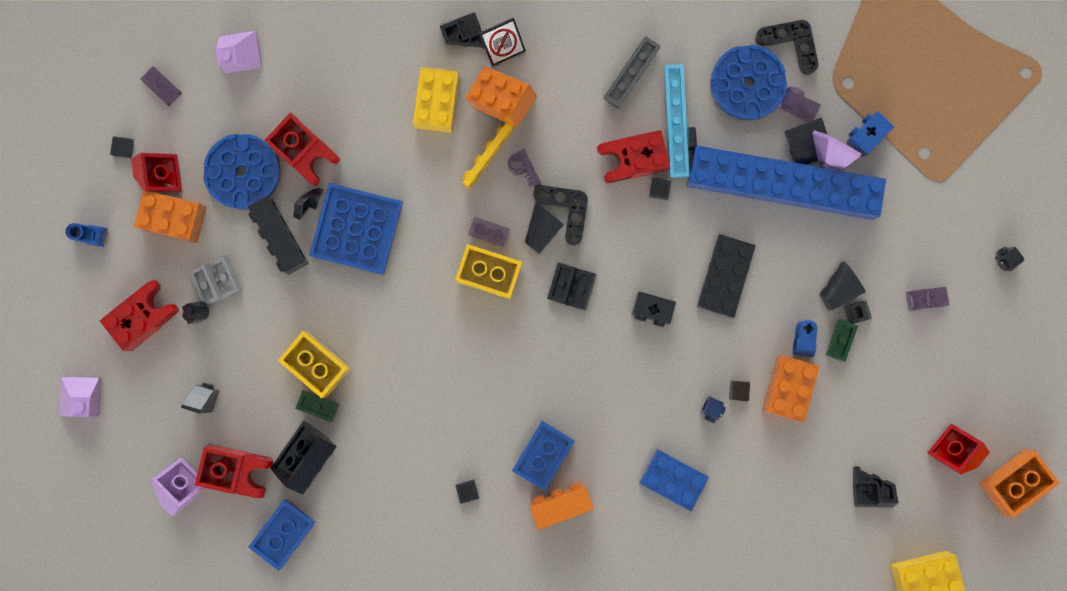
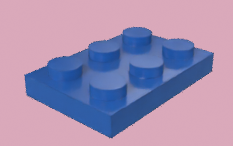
(543, 455)
(674, 480)
(282, 534)

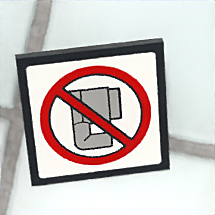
(502, 41)

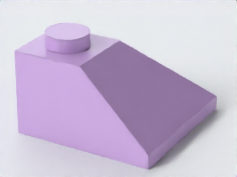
(238, 52)
(833, 152)
(79, 397)
(176, 486)

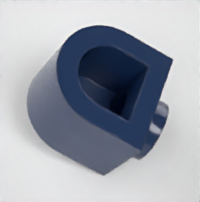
(713, 409)

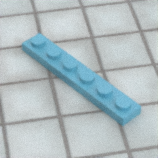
(676, 121)

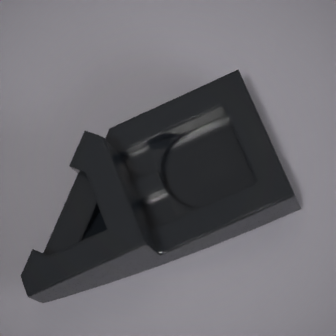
(307, 201)

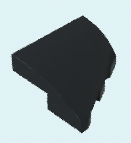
(463, 31)
(542, 229)
(841, 287)
(872, 490)

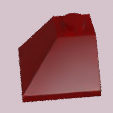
(157, 172)
(959, 450)

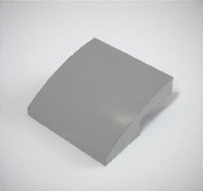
(215, 281)

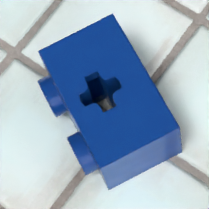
(879, 129)

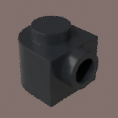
(1009, 258)
(195, 312)

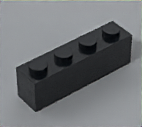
(277, 235)

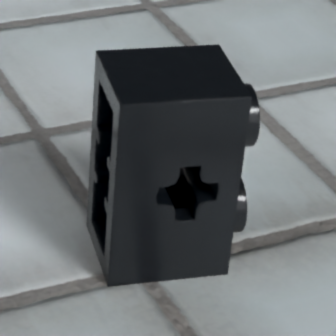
(664, 306)

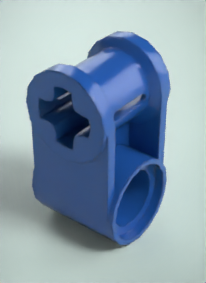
(90, 234)
(805, 341)

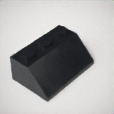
(303, 458)

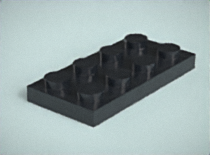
(726, 276)

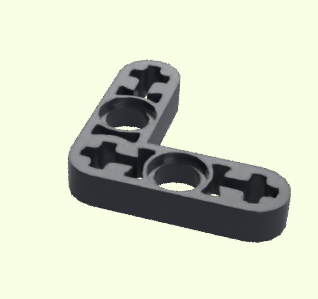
(798, 38)
(568, 202)

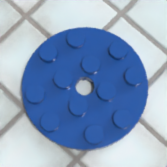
(767, 77)
(225, 160)

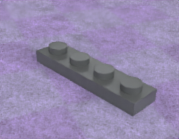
(631, 72)

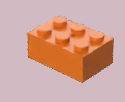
(501, 96)
(170, 216)
(790, 388)
(1019, 483)
(561, 505)

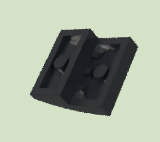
(802, 141)
(571, 286)

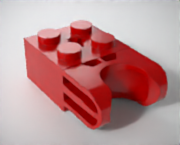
(302, 153)
(631, 161)
(142, 313)
(237, 471)

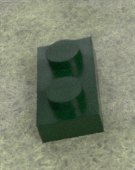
(841, 340)
(317, 406)

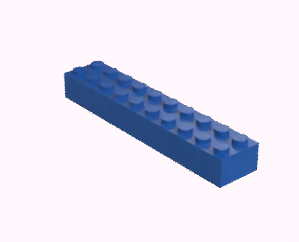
(786, 182)

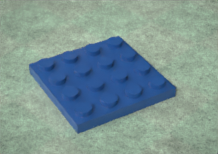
(356, 229)

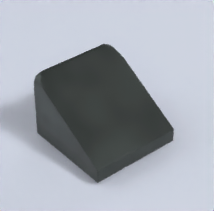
(858, 312)
(739, 390)

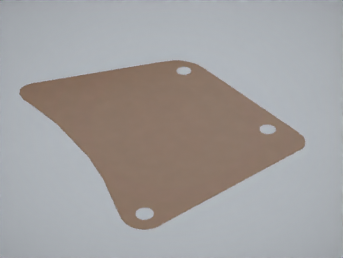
(930, 79)

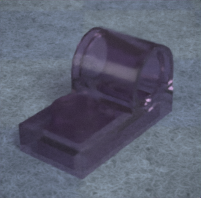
(798, 105)
(527, 167)
(927, 298)

